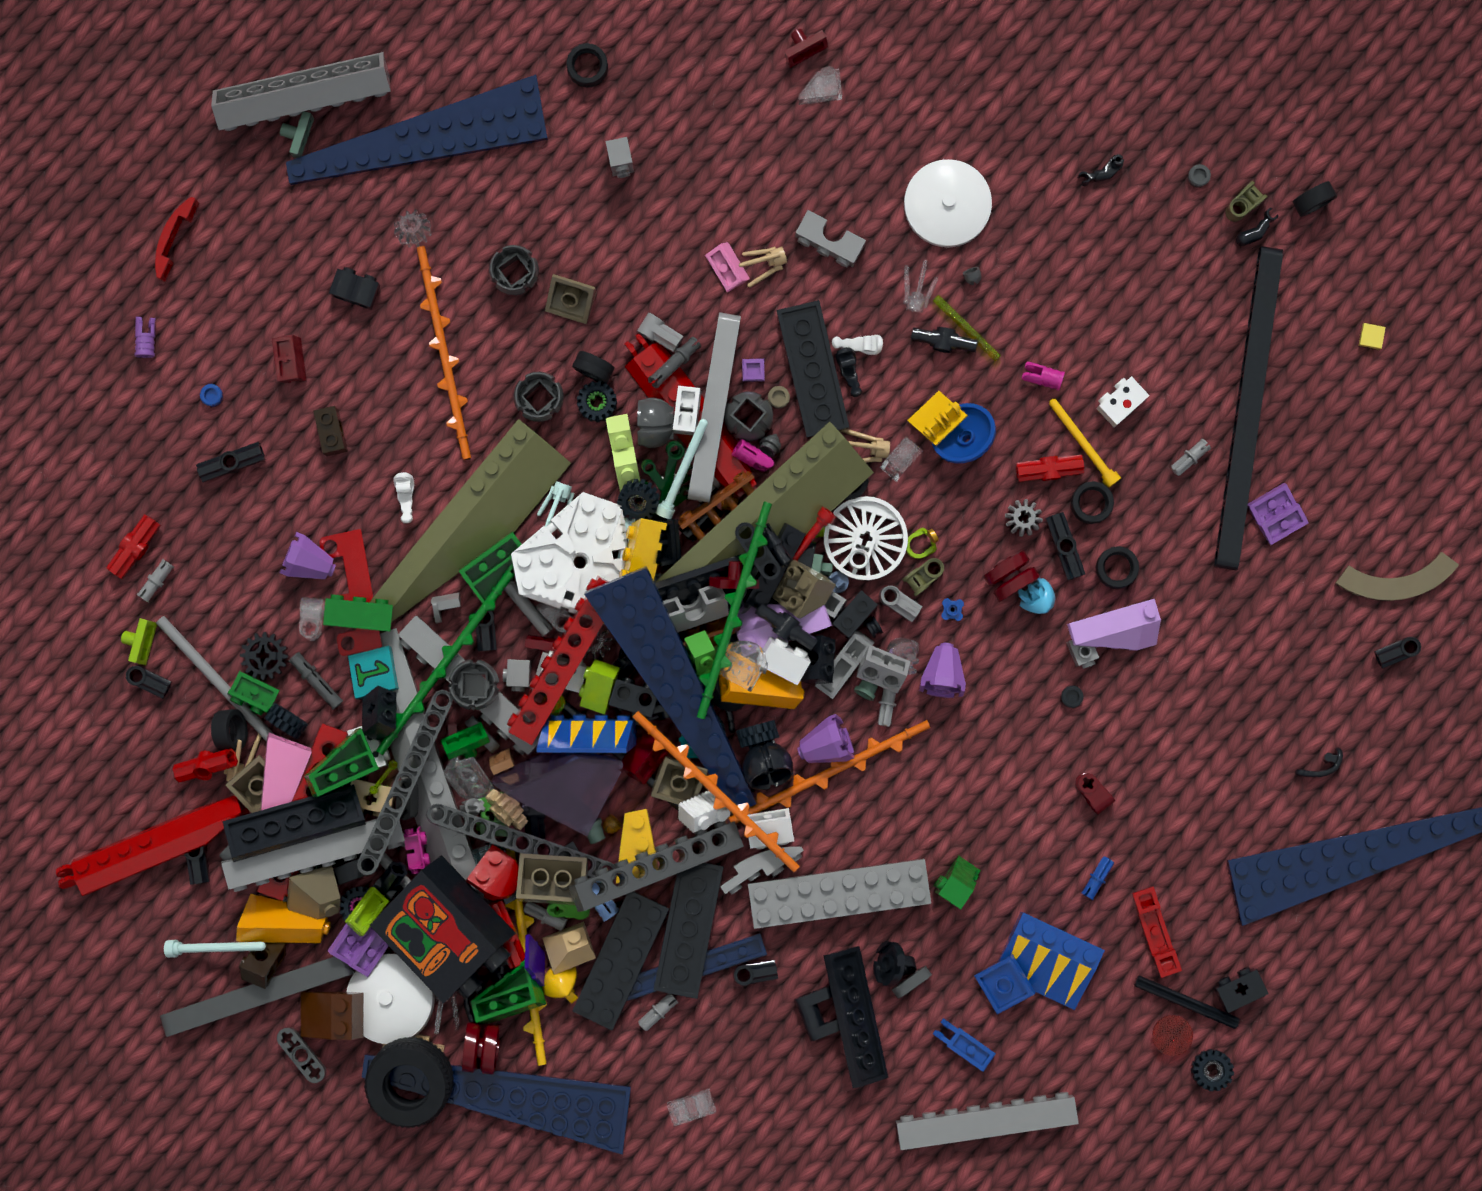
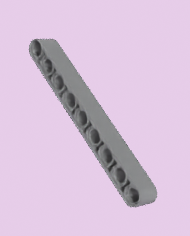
(714, 406)

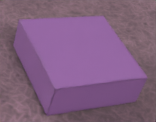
(753, 370)

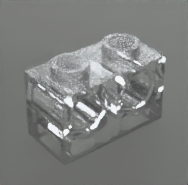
(691, 1107)

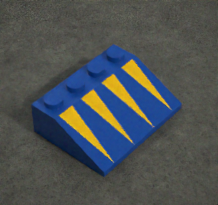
(587, 734)
(1052, 959)

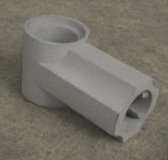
(656, 330)
(901, 604)

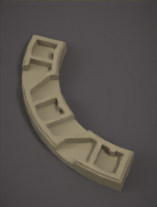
(1398, 588)

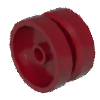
(1009, 573)
(481, 1048)

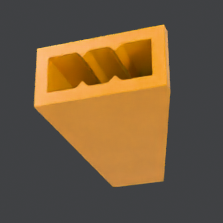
(768, 691)
(272, 922)

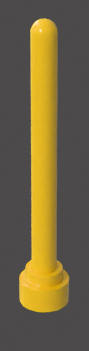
(1109, 476)

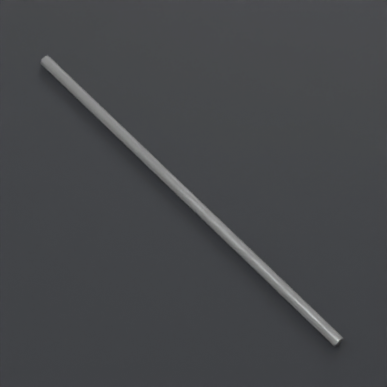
(223, 688)

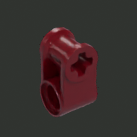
(1096, 795)

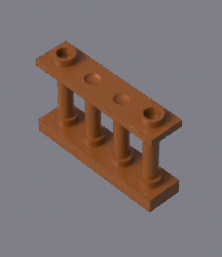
(688, 518)

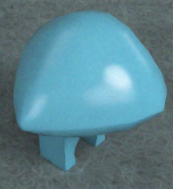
(1038, 597)

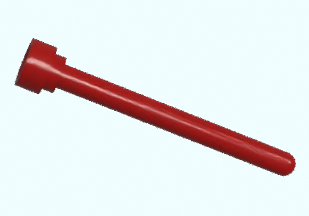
(823, 519)

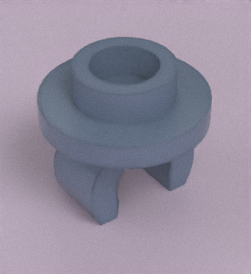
(840, 580)

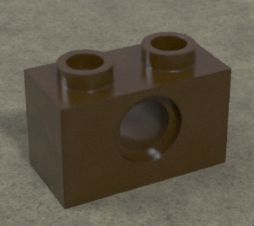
(330, 431)
(261, 972)

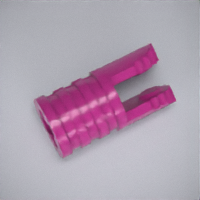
(1043, 376)
(752, 456)

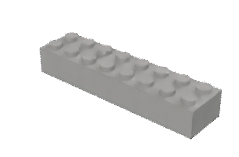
(301, 91)
(839, 893)

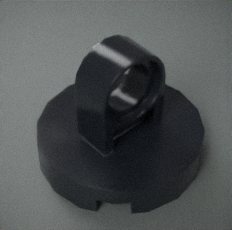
(892, 964)

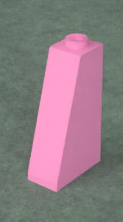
(282, 770)

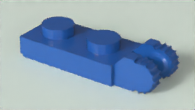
(966, 1046)

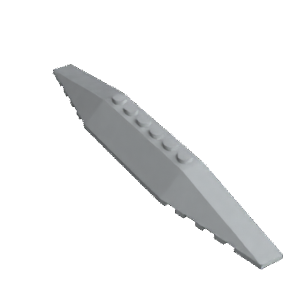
(432, 784)

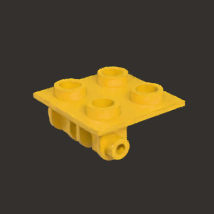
(937, 418)

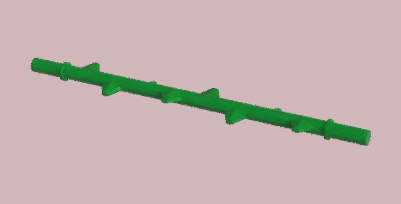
(733, 621)
(449, 653)

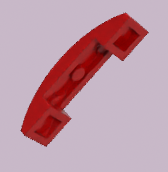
(184, 212)
(1156, 932)

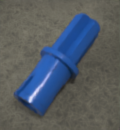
(1098, 877)

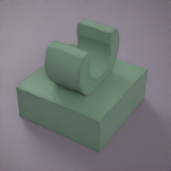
(823, 568)

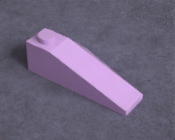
(1124, 628)
(758, 630)

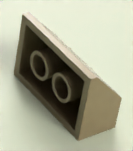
(548, 877)

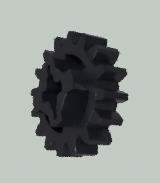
(264, 646)

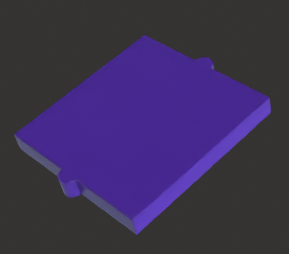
(534, 960)

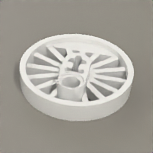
(875, 507)

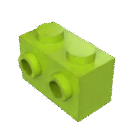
(598, 686)

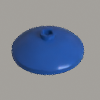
(977, 427)

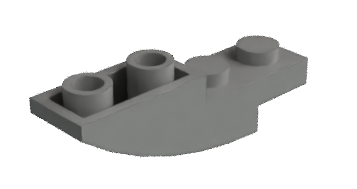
(764, 860)

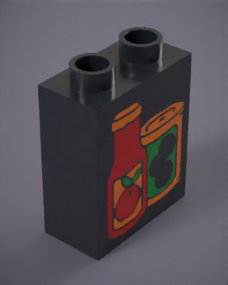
(444, 931)

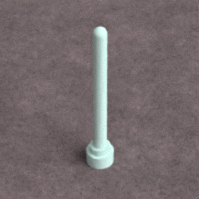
(666, 508)
(174, 948)

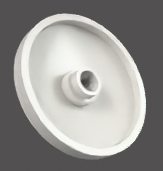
(947, 203)
(394, 1000)

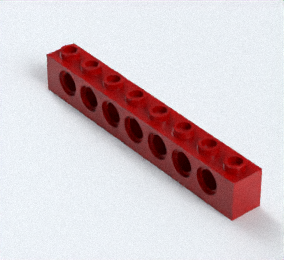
(529, 730)
(325, 735)

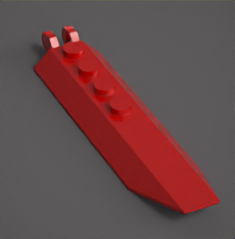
(645, 365)
(148, 847)

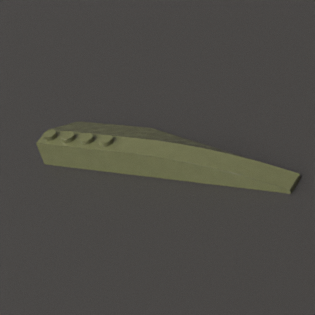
(814, 477)
(478, 516)

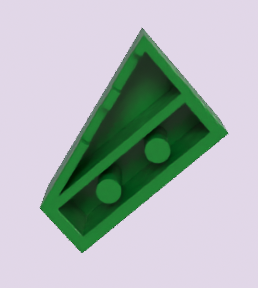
(490, 566)
(358, 613)
(342, 765)
(958, 882)
(508, 997)

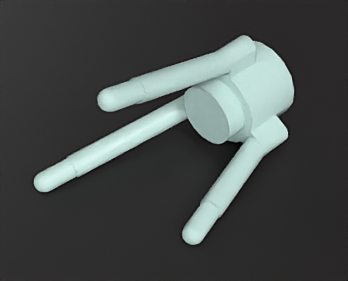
(559, 492)

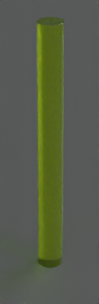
(969, 330)

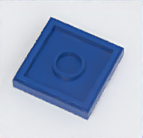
(1004, 984)

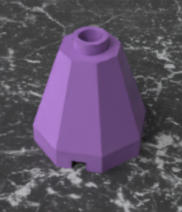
(307, 560)
(944, 673)
(827, 743)

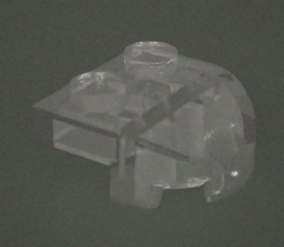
(747, 663)
(467, 778)

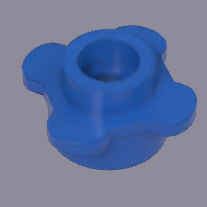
(957, 605)

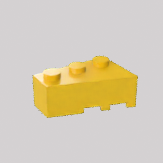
(642, 546)
(636, 838)

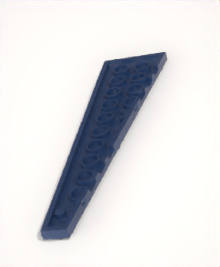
(476, 124)
(648, 637)
(1298, 873)
(566, 1107)

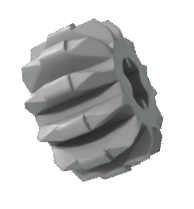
(1029, 522)

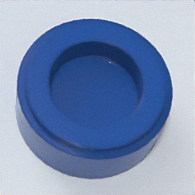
(211, 395)

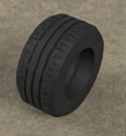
(396, 1108)

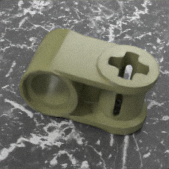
(1247, 200)
(923, 576)

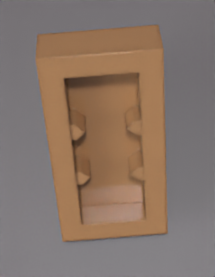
(501, 761)

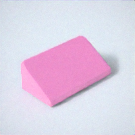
(727, 266)

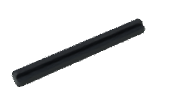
(1187, 1002)

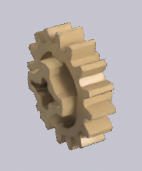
(506, 809)

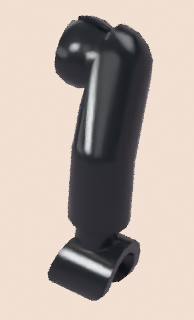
(1106, 173)
(1257, 233)

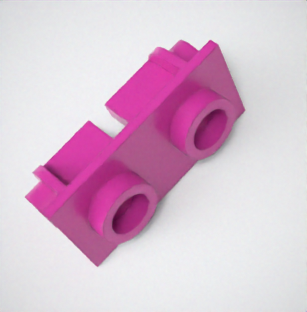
(416, 841)

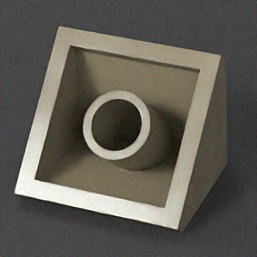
(570, 299)
(248, 784)
(671, 785)

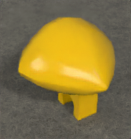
(560, 984)

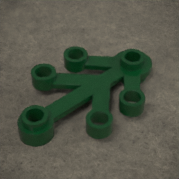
(665, 484)

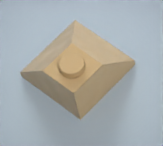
(569, 948)

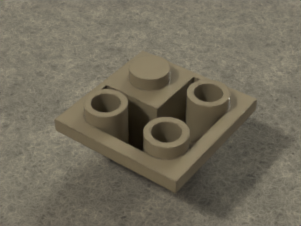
(803, 589)

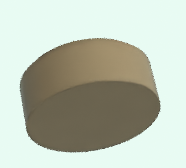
(778, 397)

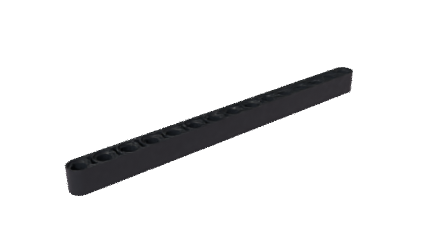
(1248, 408)

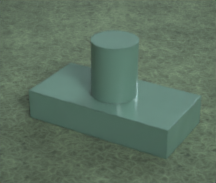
(298, 134)

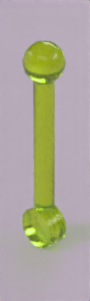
(391, 766)

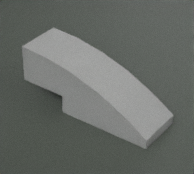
(846, 662)

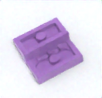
(1277, 513)
(358, 951)

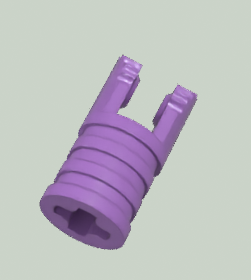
(144, 341)

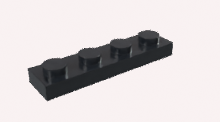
(792, 539)

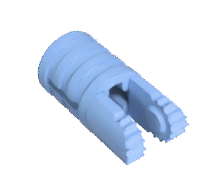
(601, 908)

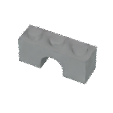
(845, 250)
(707, 608)

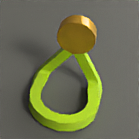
(933, 538)

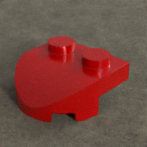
(495, 875)

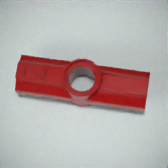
(1049, 468)
(133, 546)
(205, 765)
(513, 945)

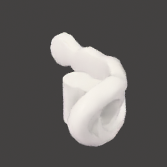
(867, 344)
(404, 486)

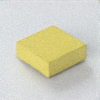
(1372, 336)

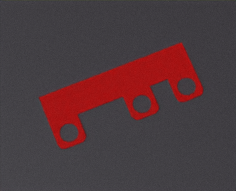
(351, 547)

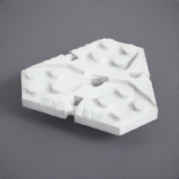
(546, 565)

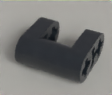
(811, 1014)

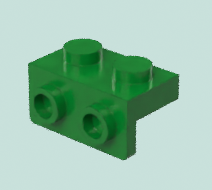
(252, 693)

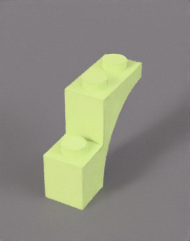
(622, 449)

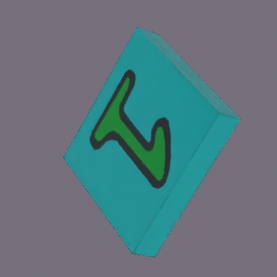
(373, 669)

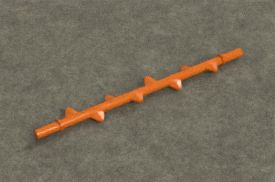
(447, 361)
(821, 778)
(721, 799)

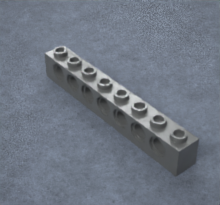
(582, 889)

